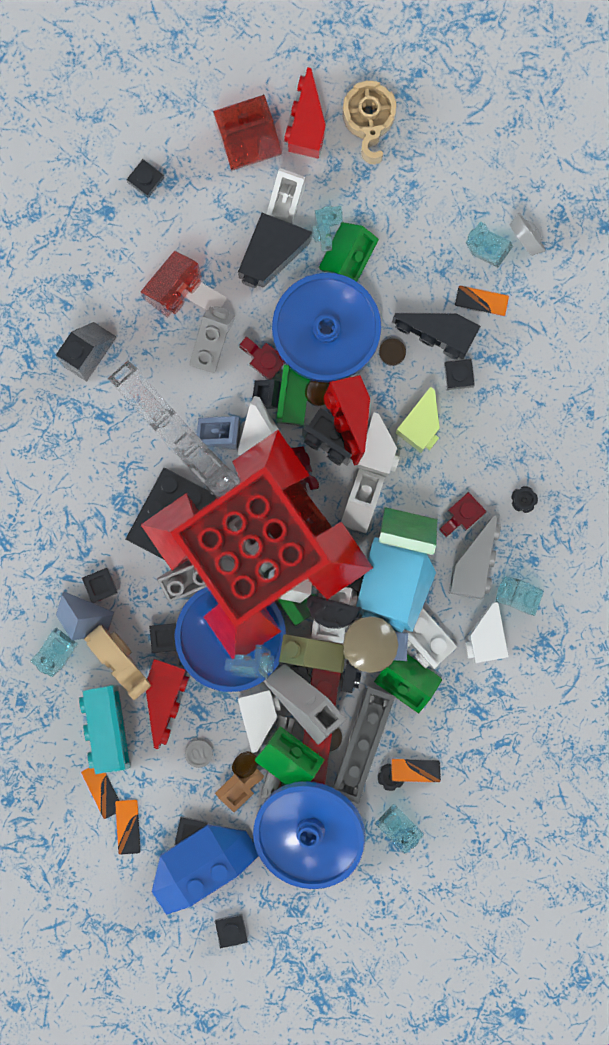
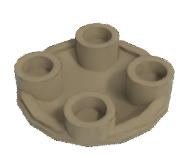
(370, 644)

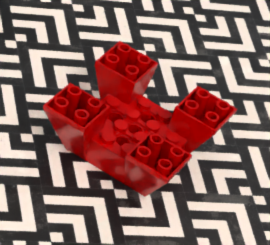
(260, 499)

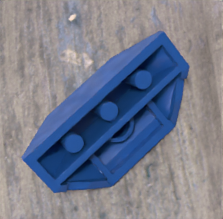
(201, 866)

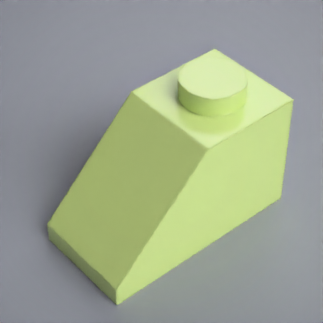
(421, 424)

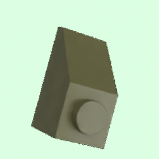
(312, 653)

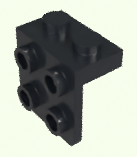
(323, 435)

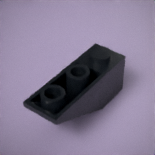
(444, 330)

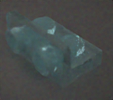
(255, 668)

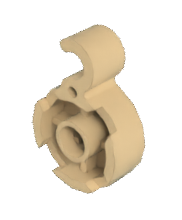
(369, 126)
(115, 655)

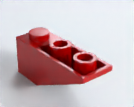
(309, 126)
(350, 408)
(162, 697)

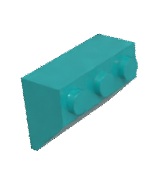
(105, 729)

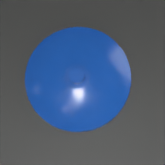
(326, 327)
(204, 653)
(309, 835)

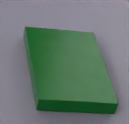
(408, 531)

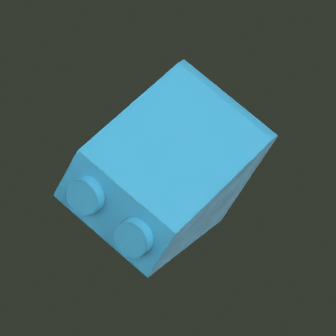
(395, 585)

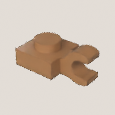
(238, 790)

